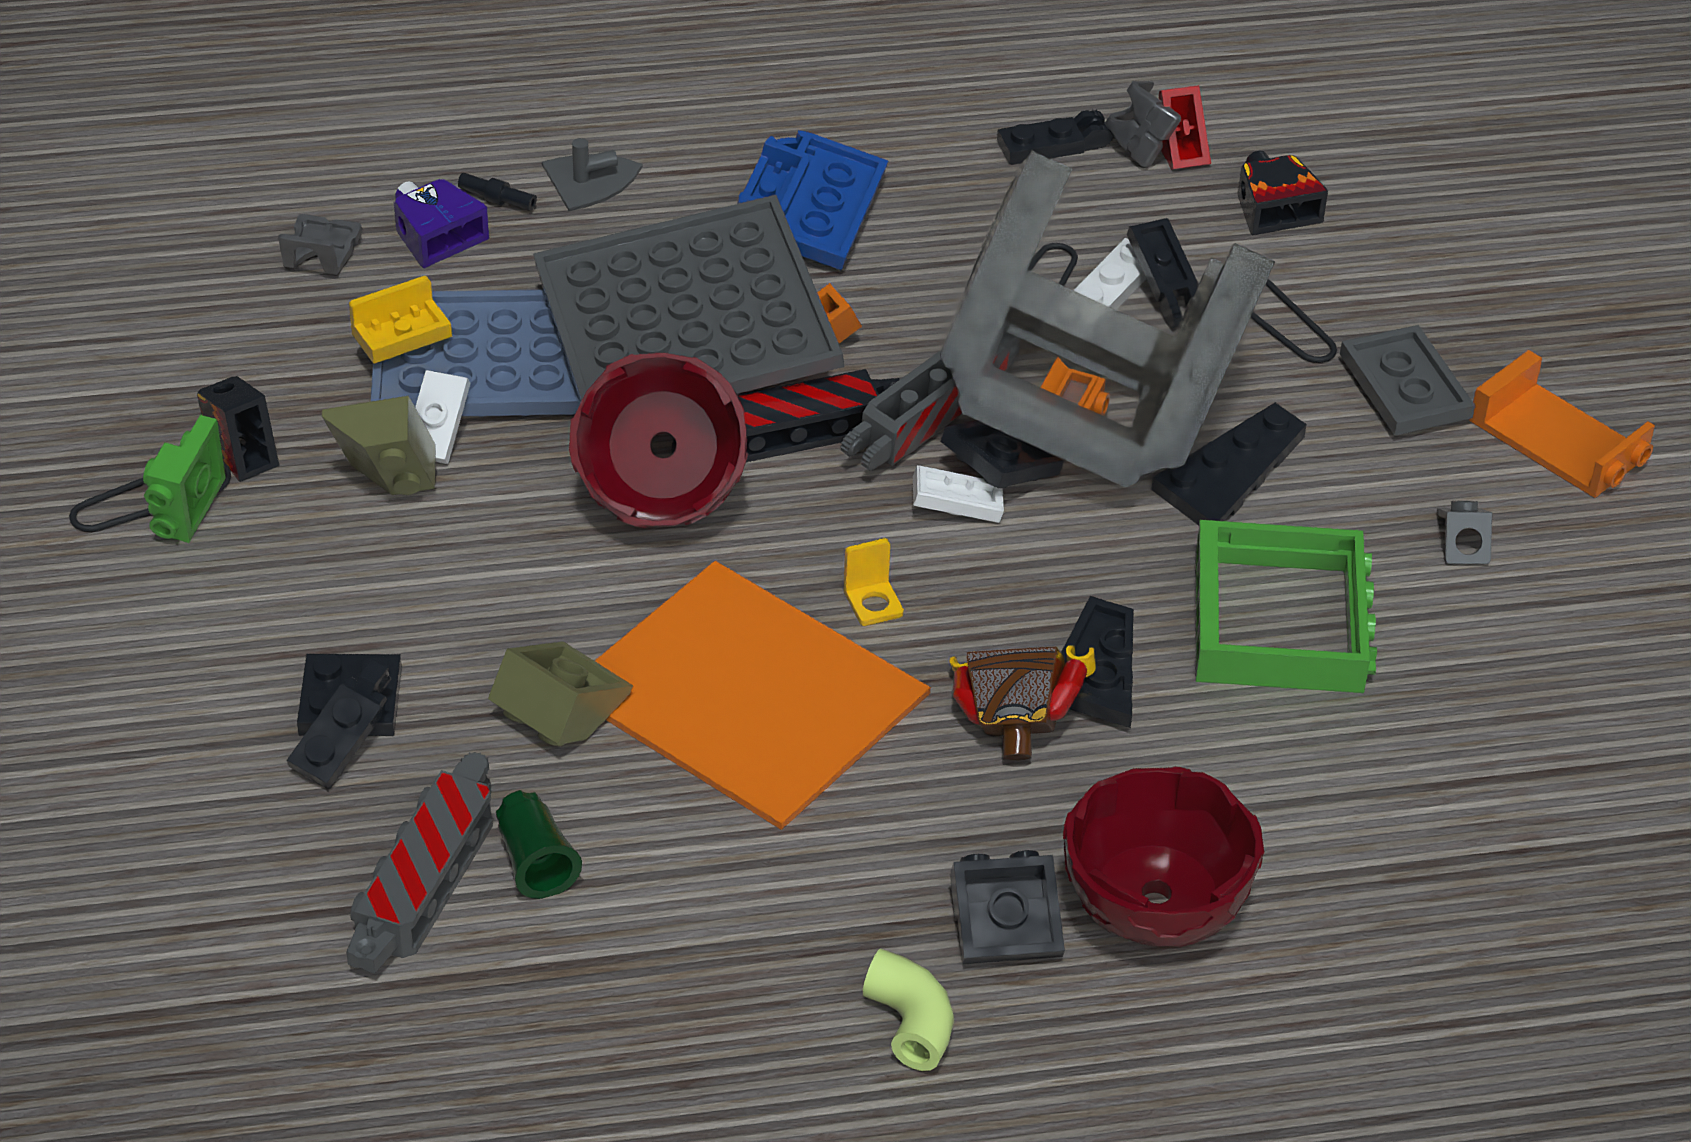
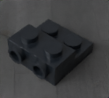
(1007, 907)

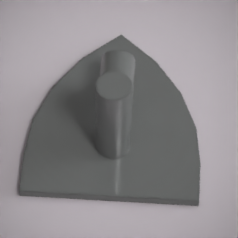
(590, 178)

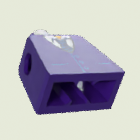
(438, 220)

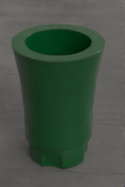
(538, 851)

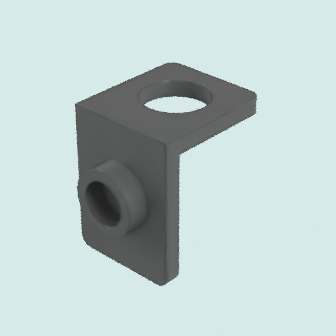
(1461, 516)

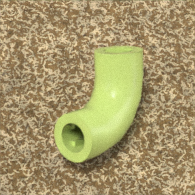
(920, 1002)

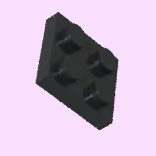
(999, 456)
(328, 671)

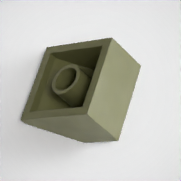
(386, 443)
(556, 691)

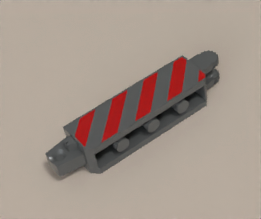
(914, 410)
(422, 866)

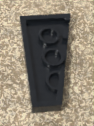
(1230, 466)

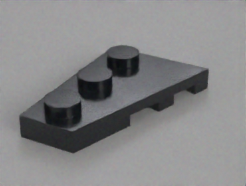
(1110, 632)

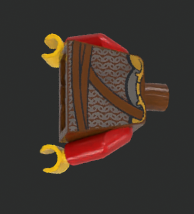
(1019, 691)

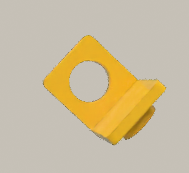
(868, 576)

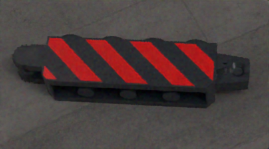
(806, 413)

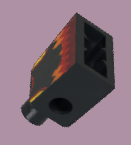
(1279, 194)
(244, 415)

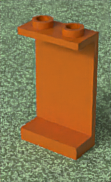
(1555, 431)

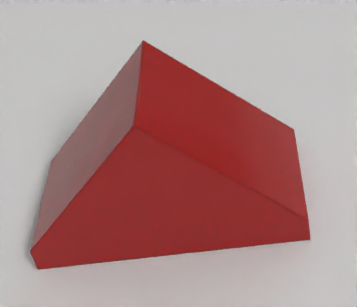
(1189, 141)

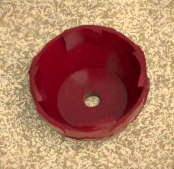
(634, 405)
(1167, 837)

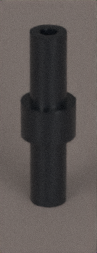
(497, 191)

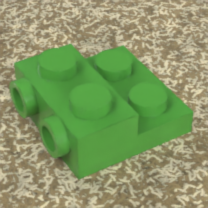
(184, 481)

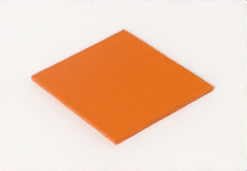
(754, 693)

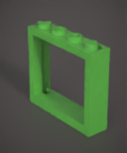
(1285, 548)

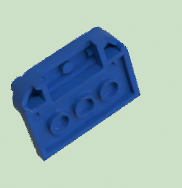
(820, 189)

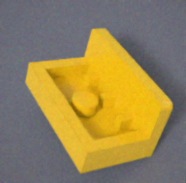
(398, 320)

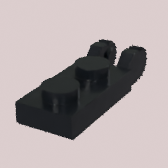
(1055, 137)
(1164, 266)

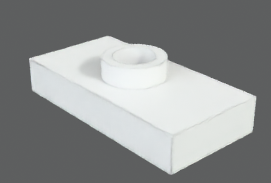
(441, 409)
(957, 494)

